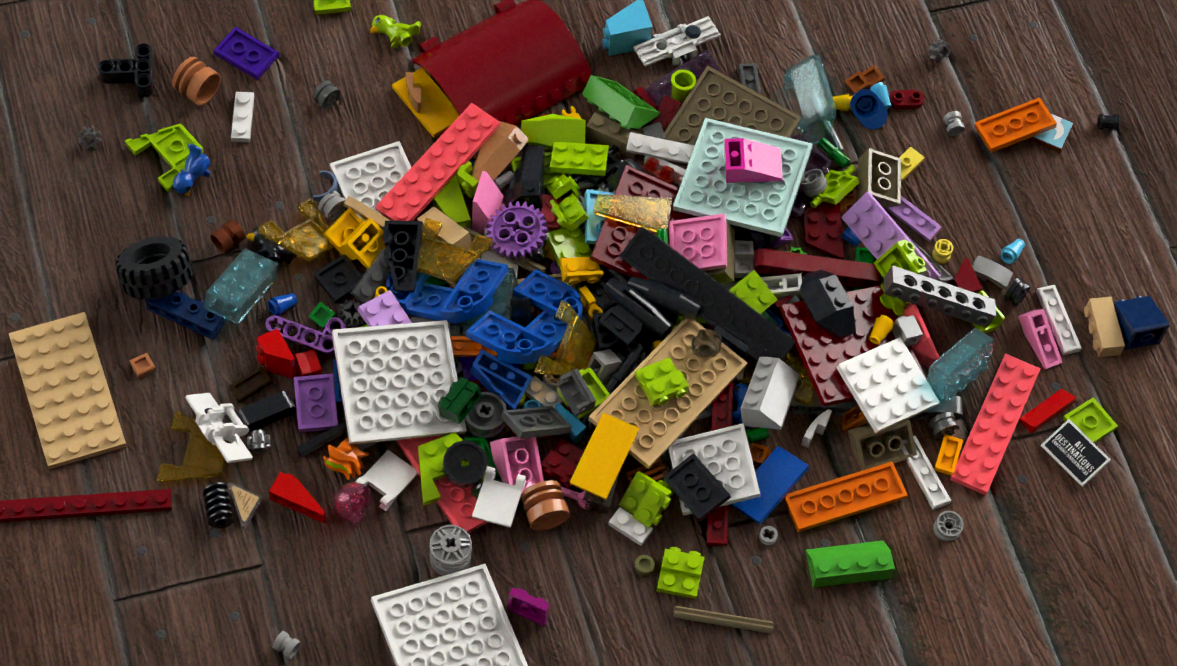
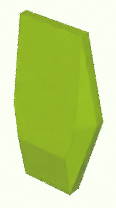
(553, 128)

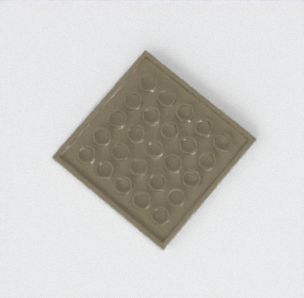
(730, 102)

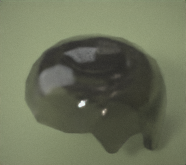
(706, 344)

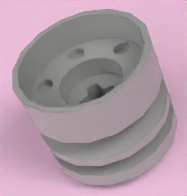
(451, 559)

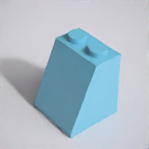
(627, 29)

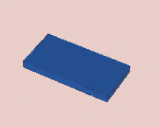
(775, 480)

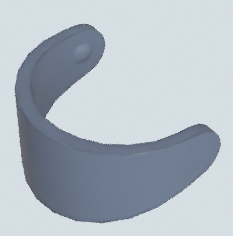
(335, 187)

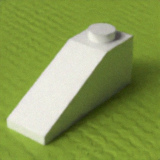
(784, 285)

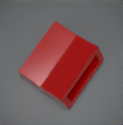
(307, 363)

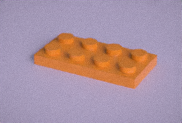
(1015, 125)

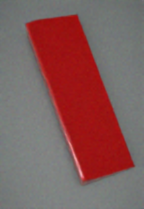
(1047, 410)

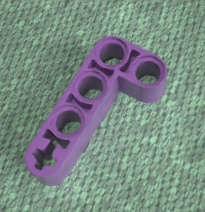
(304, 332)

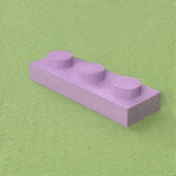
(915, 219)

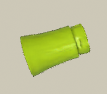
(682, 84)

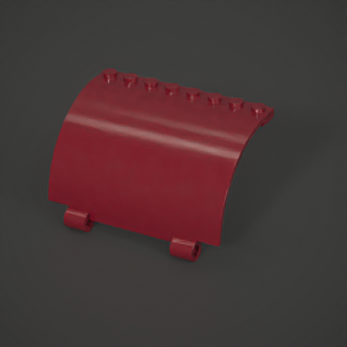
(508, 62)

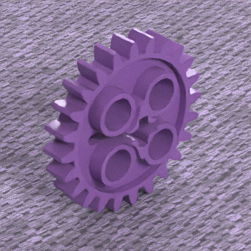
(517, 230)

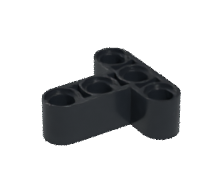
(131, 70)

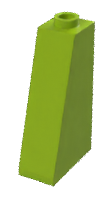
(452, 204)

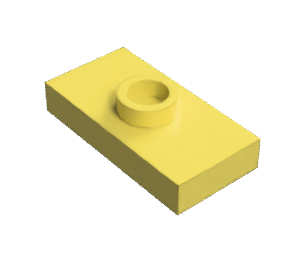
(909, 162)

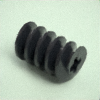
(217, 505)

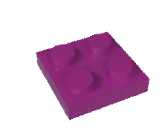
(528, 606)

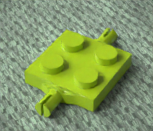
(839, 185)

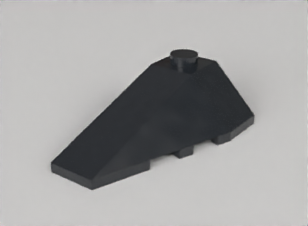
(528, 179)
(403, 249)

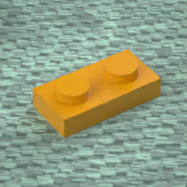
(948, 455)

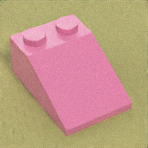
(485, 202)
(516, 457)

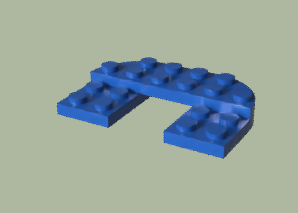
(466, 301)
(542, 335)

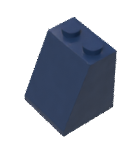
(1140, 322)

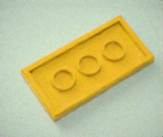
(436, 109)
(604, 456)

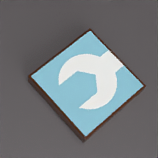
(1056, 137)

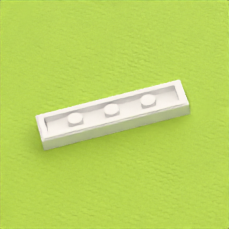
(1058, 320)
(927, 477)

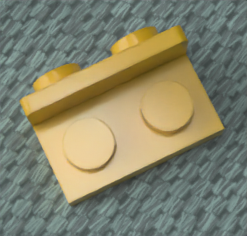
(580, 269)

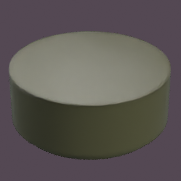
(644, 565)

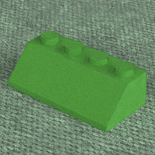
(618, 102)
(850, 563)

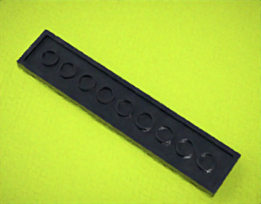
(719, 305)

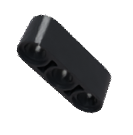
(267, 411)

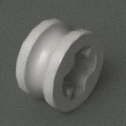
(769, 529)

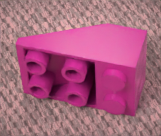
(751, 161)

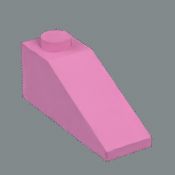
(1039, 335)

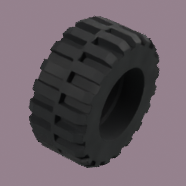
(154, 267)

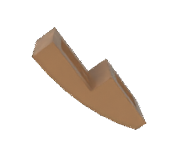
(413, 93)

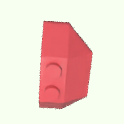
(924, 349)

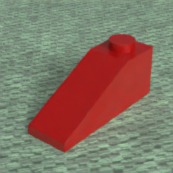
(293, 495)

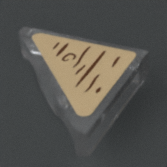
(244, 502)

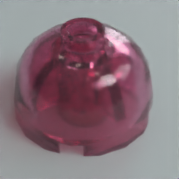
(351, 501)

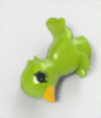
(397, 32)

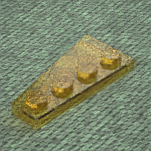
(634, 210)

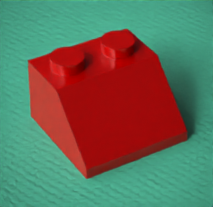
(275, 354)

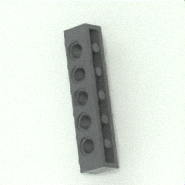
(939, 296)

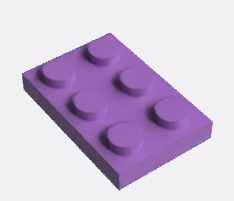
(315, 402)

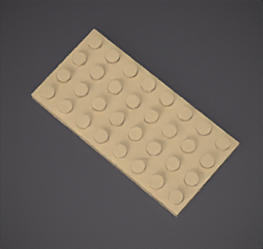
(67, 390)
(665, 423)

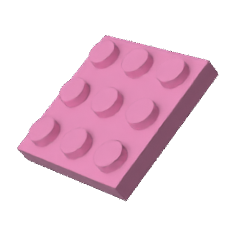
(701, 240)

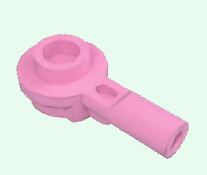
(575, 495)

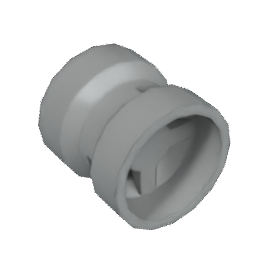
(954, 124)
(286, 644)

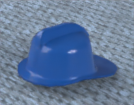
(868, 109)

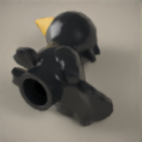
(271, 249)

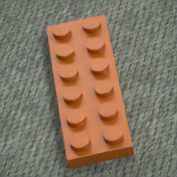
(845, 496)

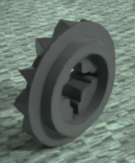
(344, 313)

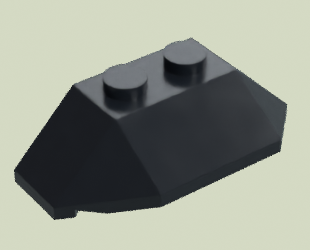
(828, 303)

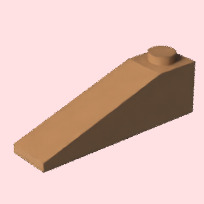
(499, 151)

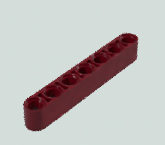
(785, 263)

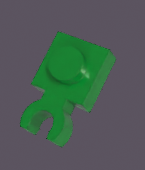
(321, 315)

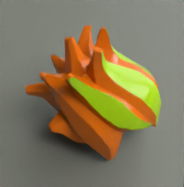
(345, 459)

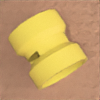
(942, 251)

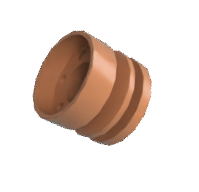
(196, 81)
(545, 505)

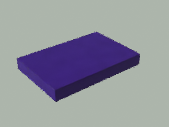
(246, 53)

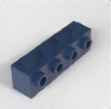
(187, 313)

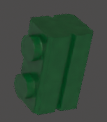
(459, 400)

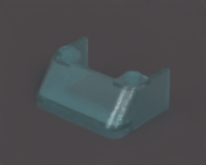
(813, 97)

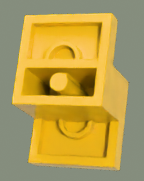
(356, 237)

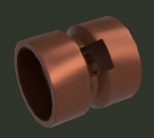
(227, 236)

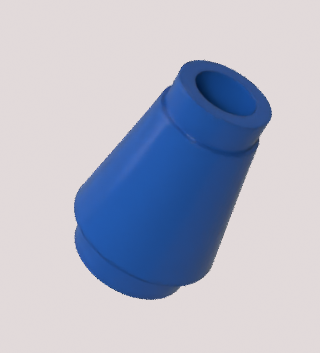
(280, 304)

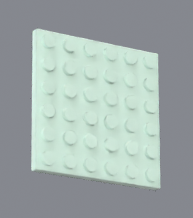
(746, 204)

